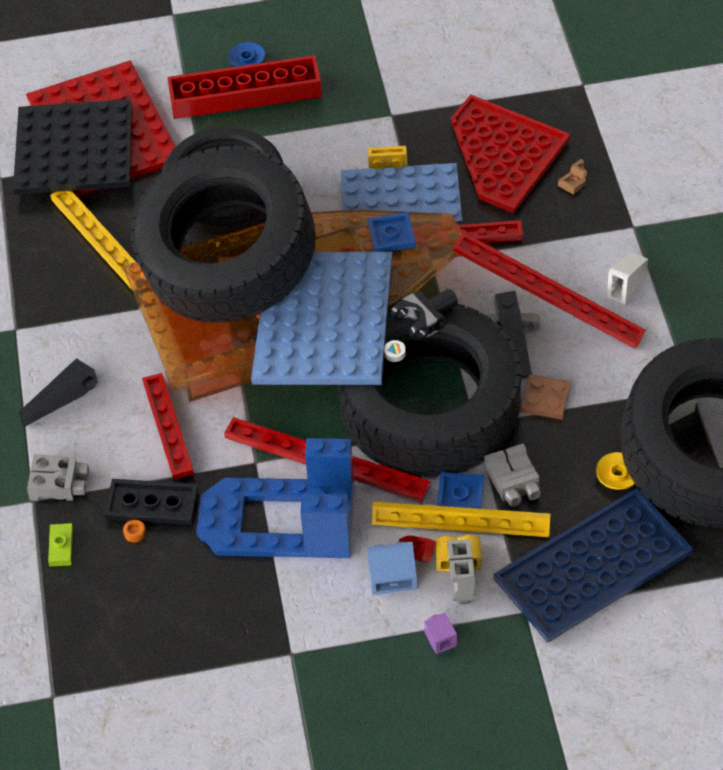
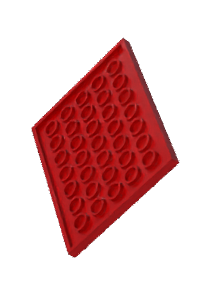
(149, 135)

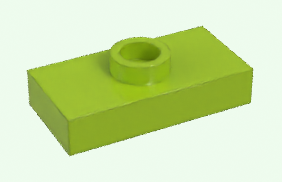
(60, 544)

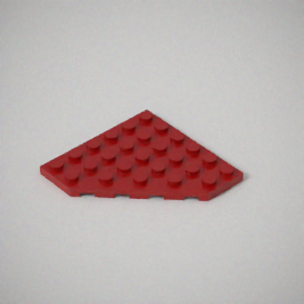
(504, 150)

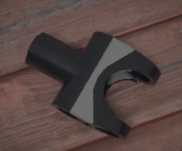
(426, 312)

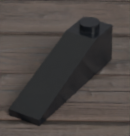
(510, 320)
(62, 390)

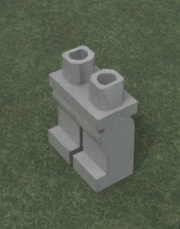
(513, 474)
(56, 477)
(461, 571)

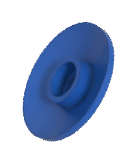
(246, 54)

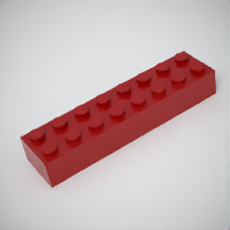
(244, 87)

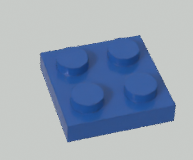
(391, 232)
(460, 490)

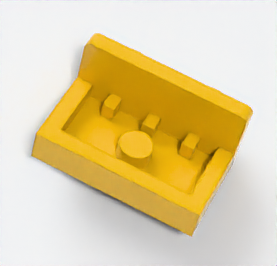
(387, 157)

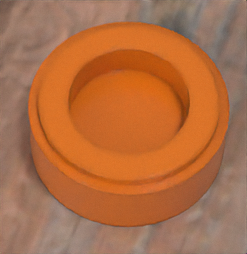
(134, 530)

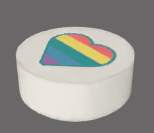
(394, 351)

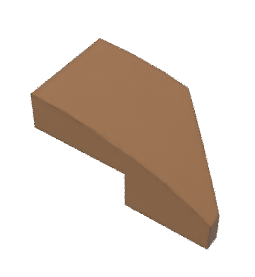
(574, 179)

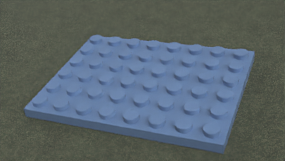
(328, 324)

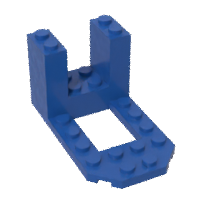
(324, 511)

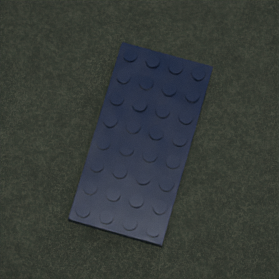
(592, 564)

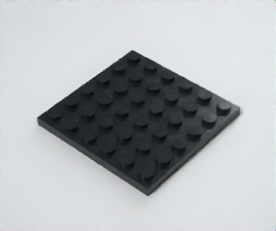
(73, 147)

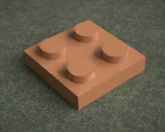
(545, 396)

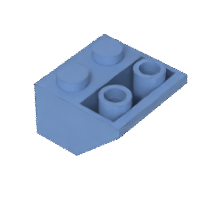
(392, 567)

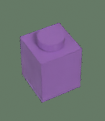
(440, 633)

